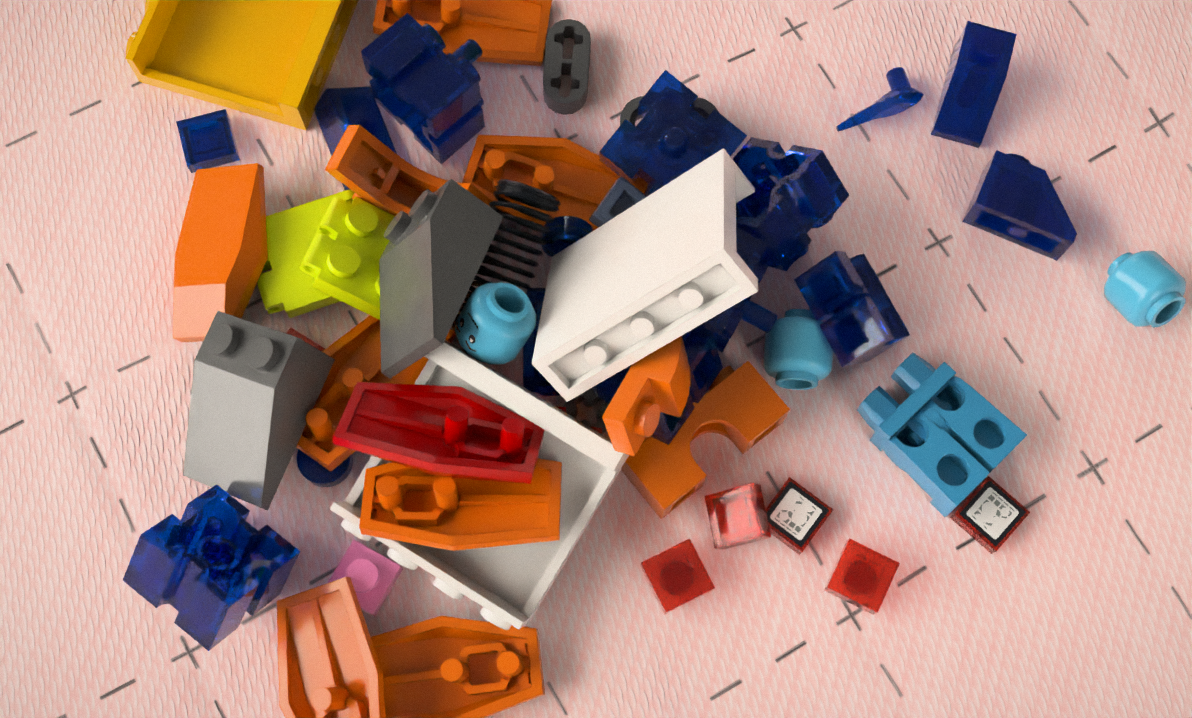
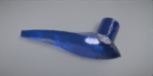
(896, 101)

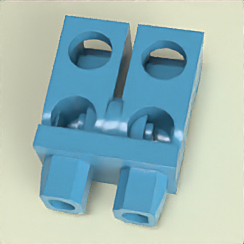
(941, 433)

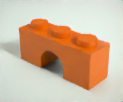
(736, 406)

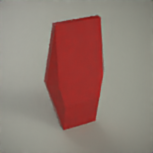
(440, 432)

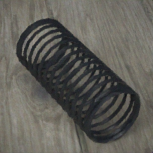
(531, 197)

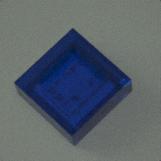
(208, 140)

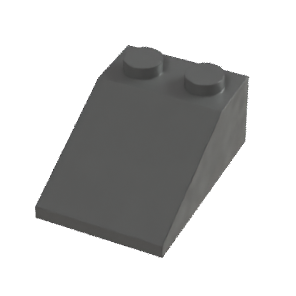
(429, 271)
(249, 406)

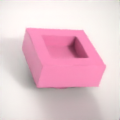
(370, 574)

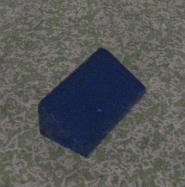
(347, 107)

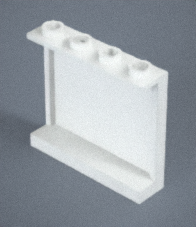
(644, 278)
(516, 577)

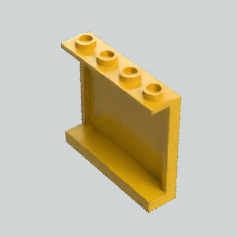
(242, 53)

